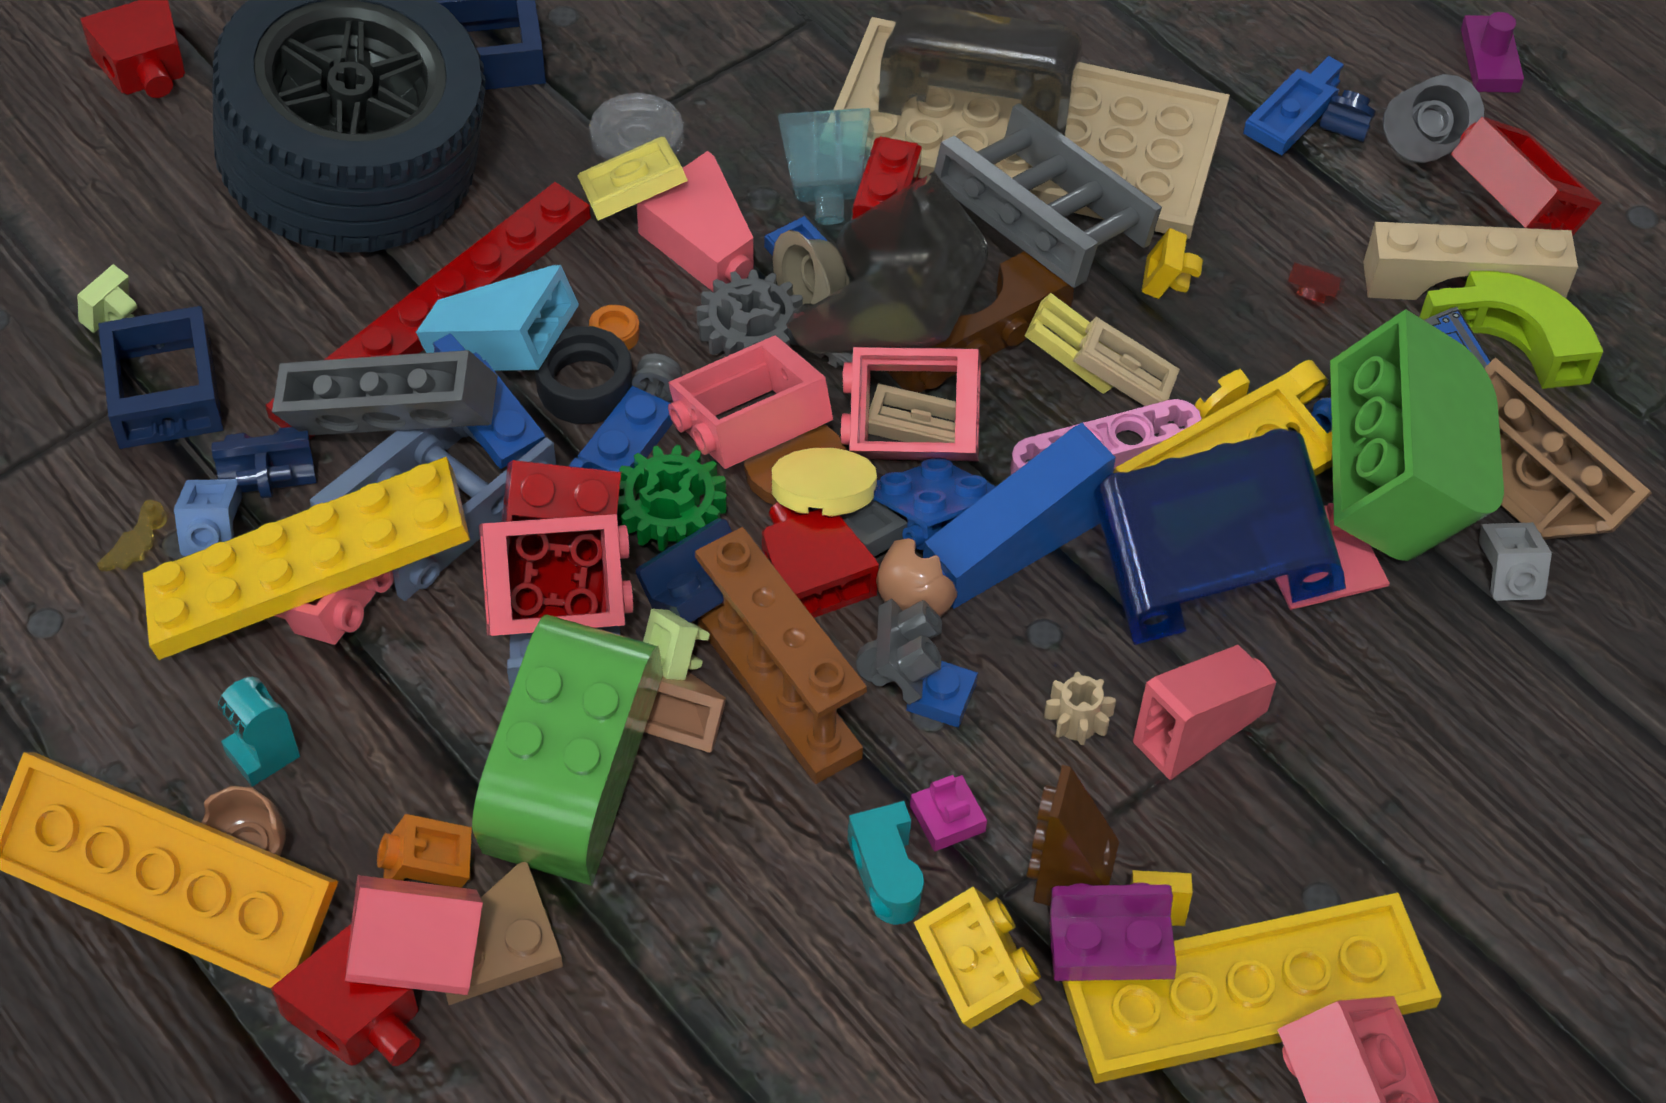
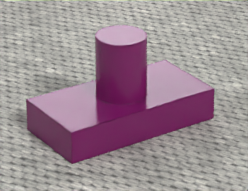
(1492, 52)

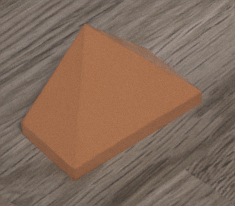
(686, 713)

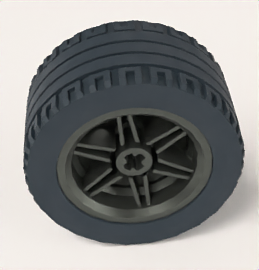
(347, 118)

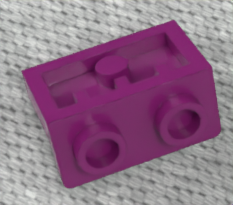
(1112, 932)

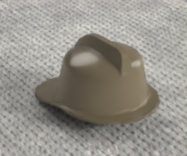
(810, 265)

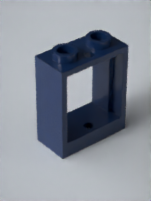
(511, 63)
(192, 408)

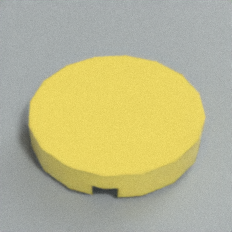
(824, 479)

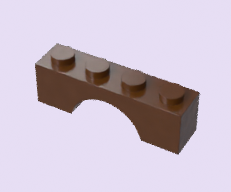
(1002, 324)

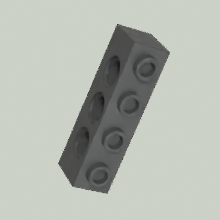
(385, 393)

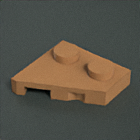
(512, 936)

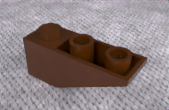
(1070, 839)

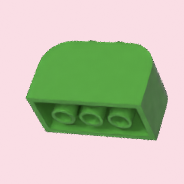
(1412, 438)
(565, 748)

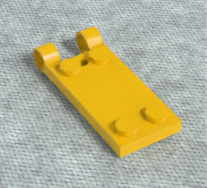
(1265, 409)

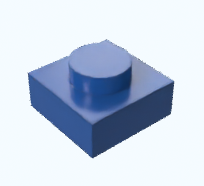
(946, 694)

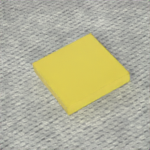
(631, 177)

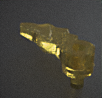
(134, 543)

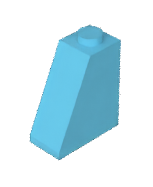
(506, 321)

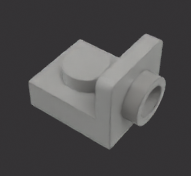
(1518, 560)

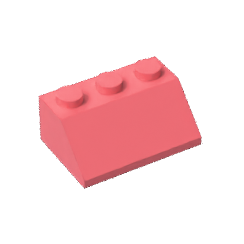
(1356, 1054)

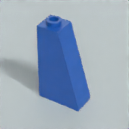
(1024, 515)

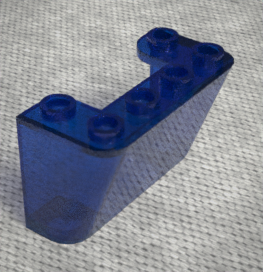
(1216, 527)

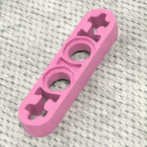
(1143, 420)

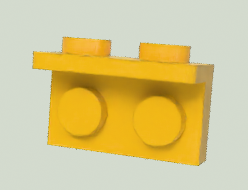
(978, 957)

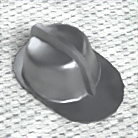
(1431, 117)

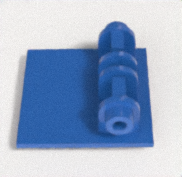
(930, 496)

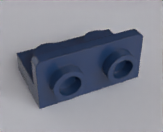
(677, 579)

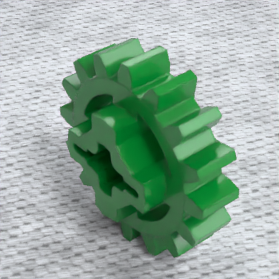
(669, 496)

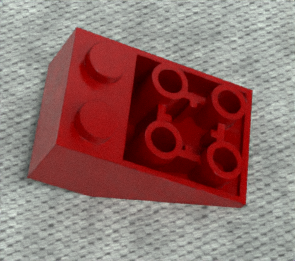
(557, 570)

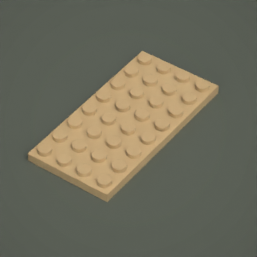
(1136, 125)

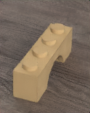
(1413, 257)

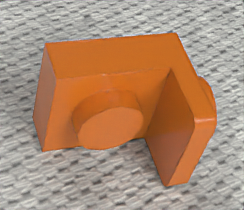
(426, 851)

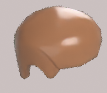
(913, 579)
(246, 816)

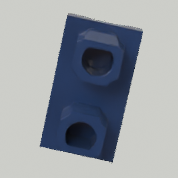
(265, 460)

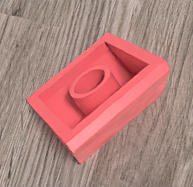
(413, 935)

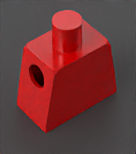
(136, 46)
(819, 559)
(347, 1015)

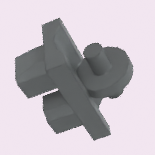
(902, 648)

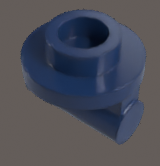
(1348, 115)

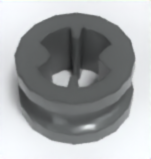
(654, 373)

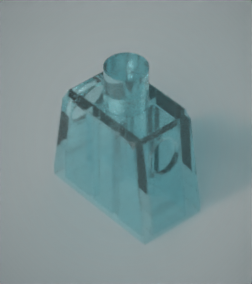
(827, 157)

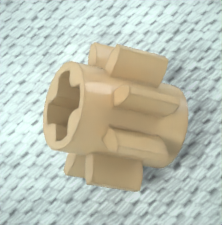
(1079, 708)

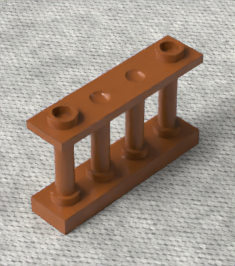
(780, 655)

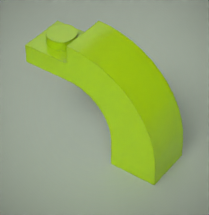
(1530, 317)

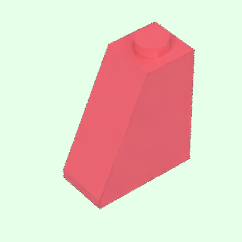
(699, 225)
(1200, 707)

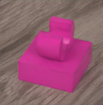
(948, 812)

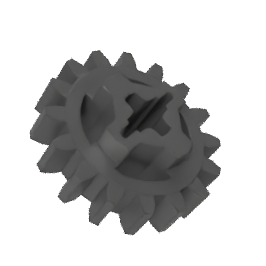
(748, 312)

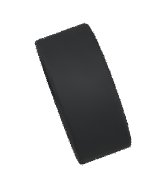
(592, 404)

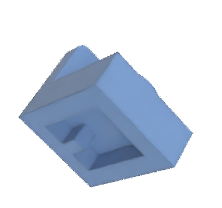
(206, 513)

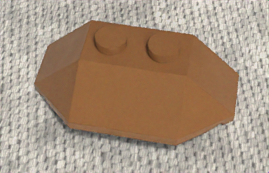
(1556, 470)

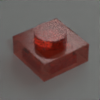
(1315, 283)

